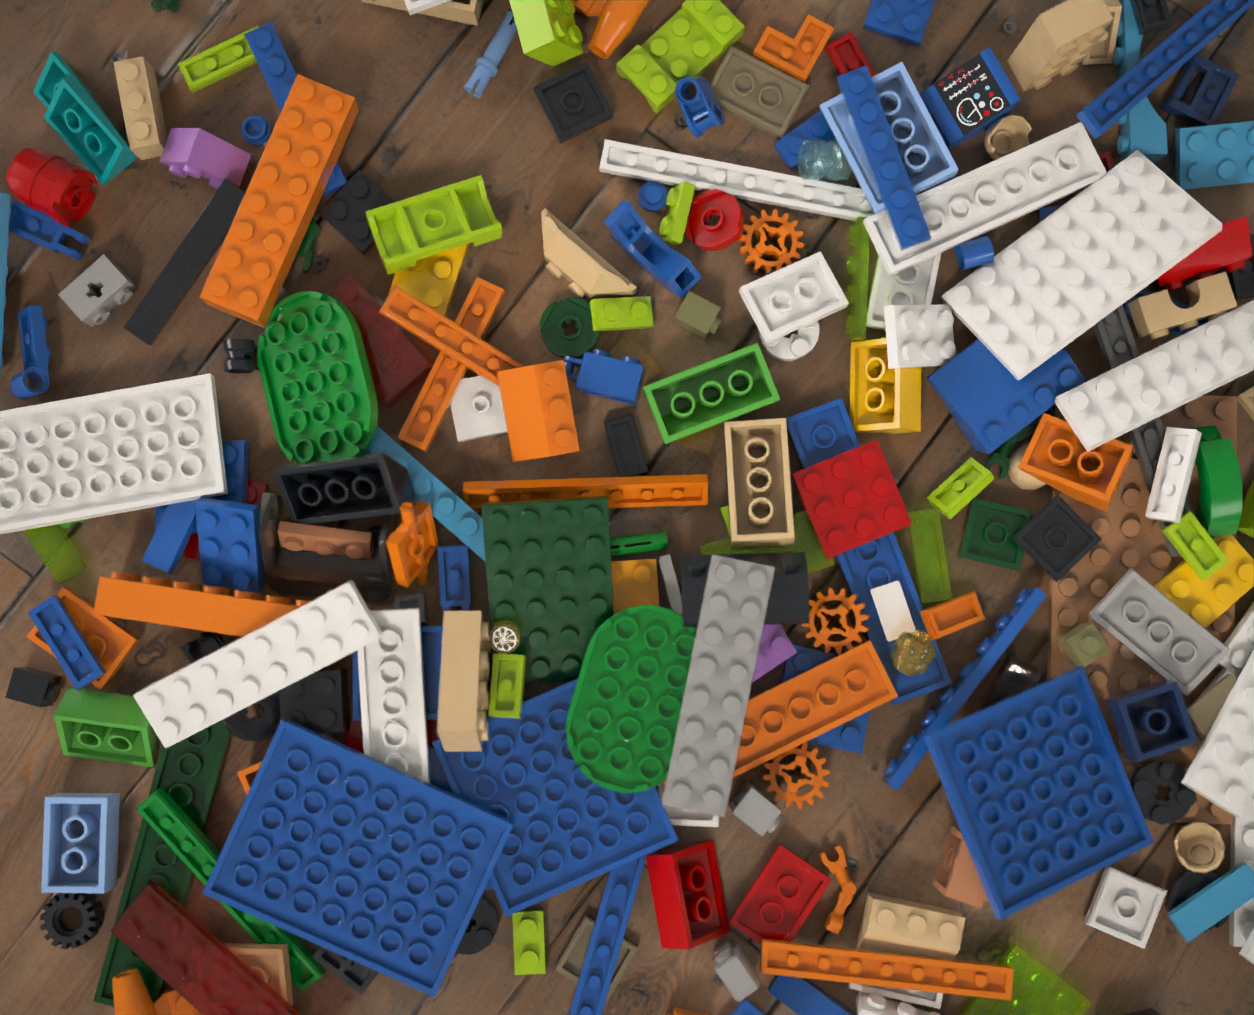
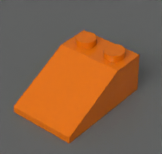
(1063, 463)

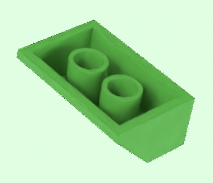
(105, 728)

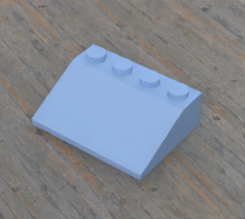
(912, 127)

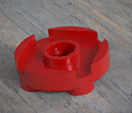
(725, 231)

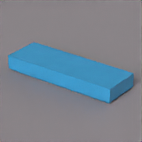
(1214, 902)

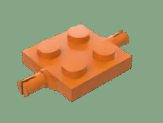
(413, 544)

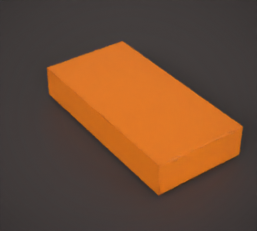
(952, 615)

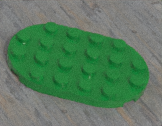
(317, 379)
(630, 698)

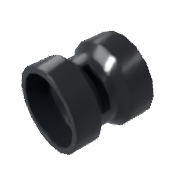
(239, 355)

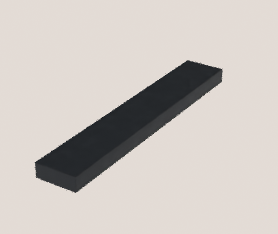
(186, 264)

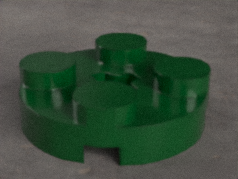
(554, 335)

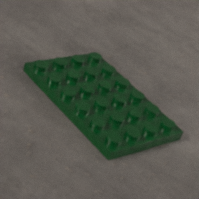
(549, 578)

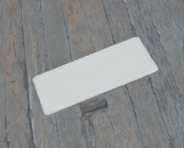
(892, 610)

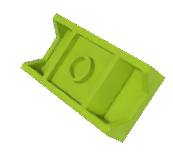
(680, 50)
(433, 223)

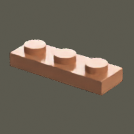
(325, 540)

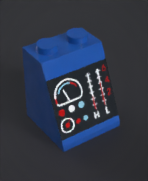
(970, 99)

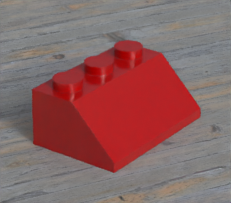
(1225, 250)
(687, 894)

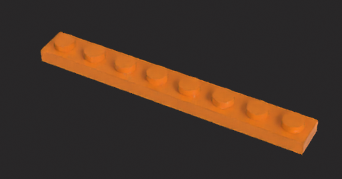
(620, 491)
(886, 969)

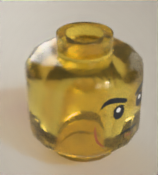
(913, 652)

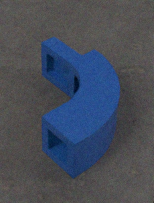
(650, 252)

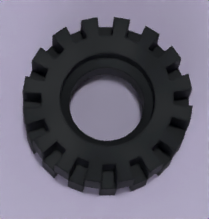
(56, 928)

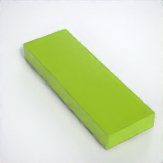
(218, 62)

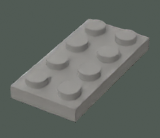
(1159, 631)

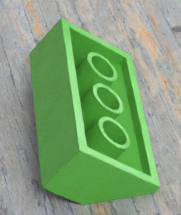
(710, 393)

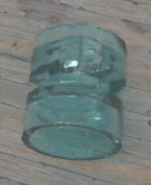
(821, 160)

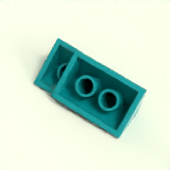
(82, 120)

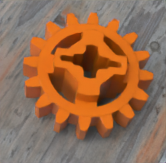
(764, 232)
(847, 629)
(792, 788)

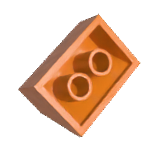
(538, 411)

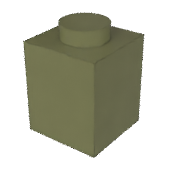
(698, 315)
(1083, 644)

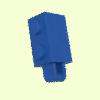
(607, 376)

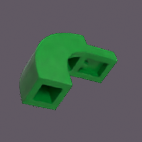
(1220, 484)

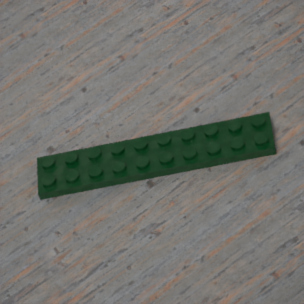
(191, 778)

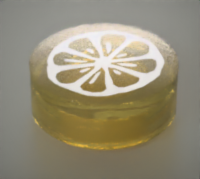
(504, 637)

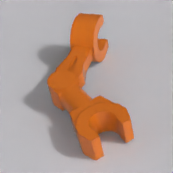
(848, 889)

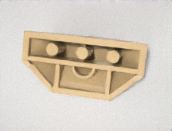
(580, 264)

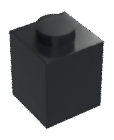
(34, 687)

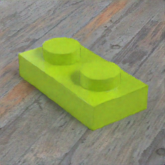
(679, 204)
(621, 313)
(960, 488)
(1195, 546)
(507, 686)
(529, 942)

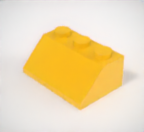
(880, 396)

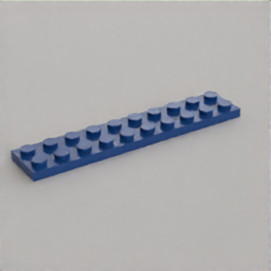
(820, 436)

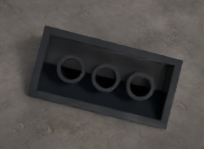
(344, 488)
(788, 593)

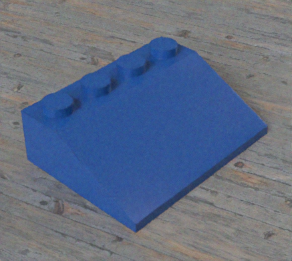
(991, 401)

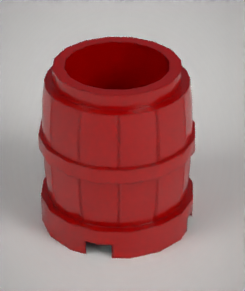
(51, 185)

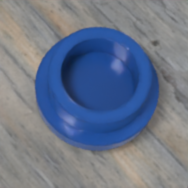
(256, 130)
(652, 196)

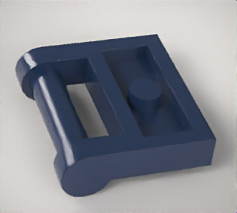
(1208, 96)

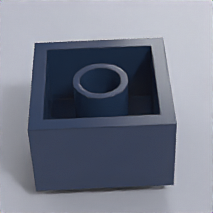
(1151, 720)

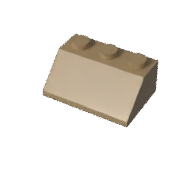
(909, 927)

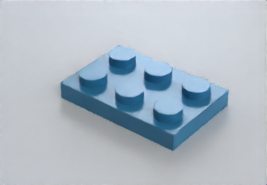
(1214, 155)

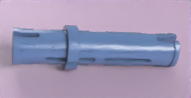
(487, 65)

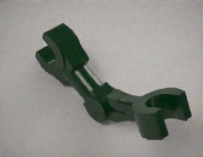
(305, 250)
(1001, 456)

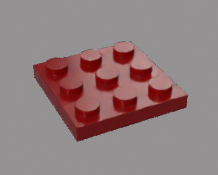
(851, 499)

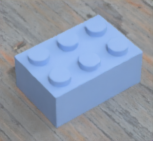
(80, 842)

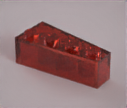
(391, 355)

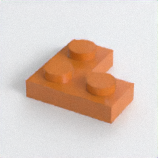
(795, 55)

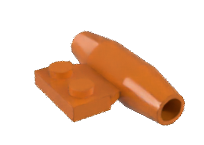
(614, 22)
(133, 998)

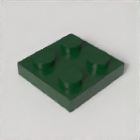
(989, 534)

